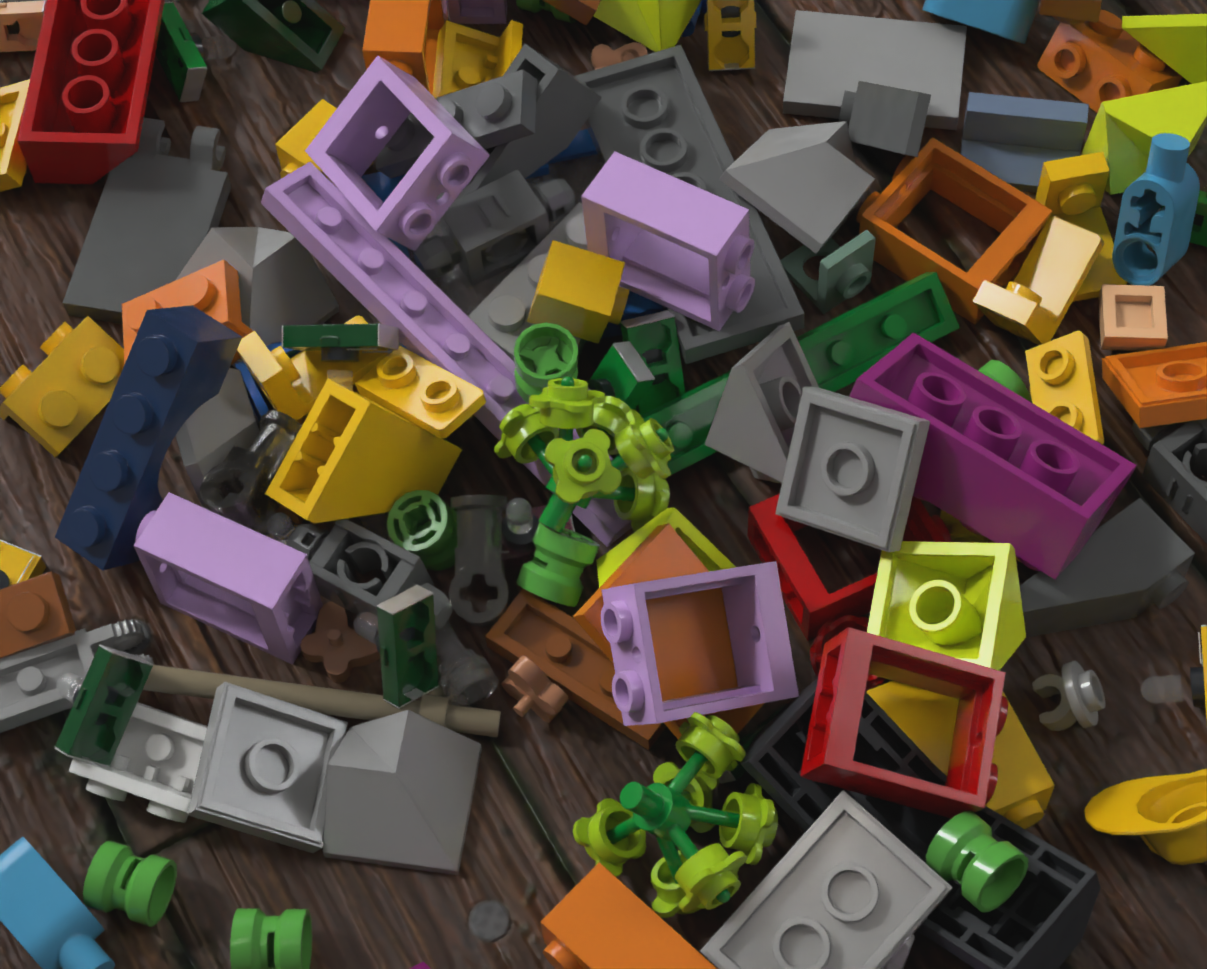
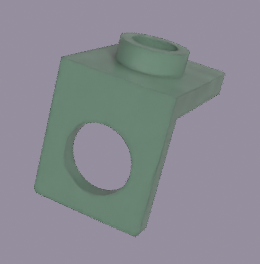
(841, 273)

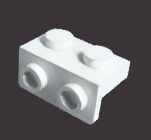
(152, 761)

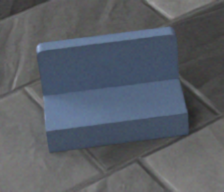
(1019, 134)

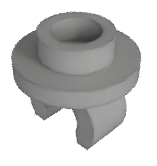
(1079, 693)

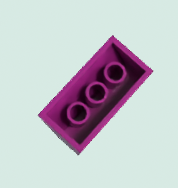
(998, 457)

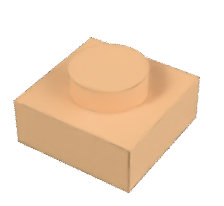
(1132, 317)

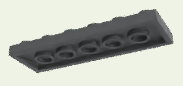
(662, 119)

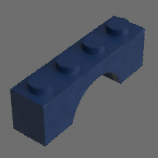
(167, 376)

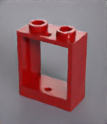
(799, 582)
(838, 710)

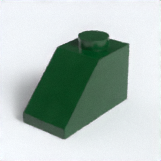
(281, 30)

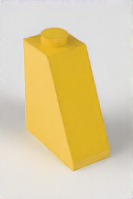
(357, 459)
(930, 722)

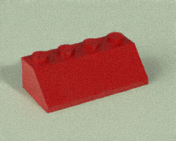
(88, 88)

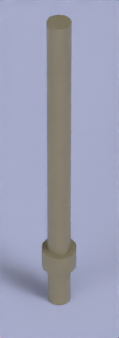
(326, 700)

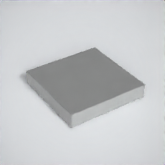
(852, 468)
(266, 767)

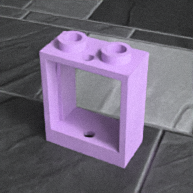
(364, 127)
(637, 197)
(229, 577)
(756, 636)

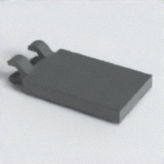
(148, 222)

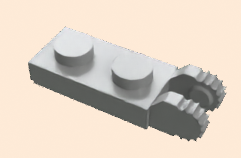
(31, 676)

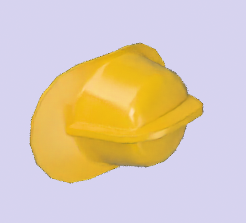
(1162, 810)

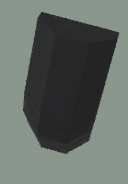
(1027, 931)

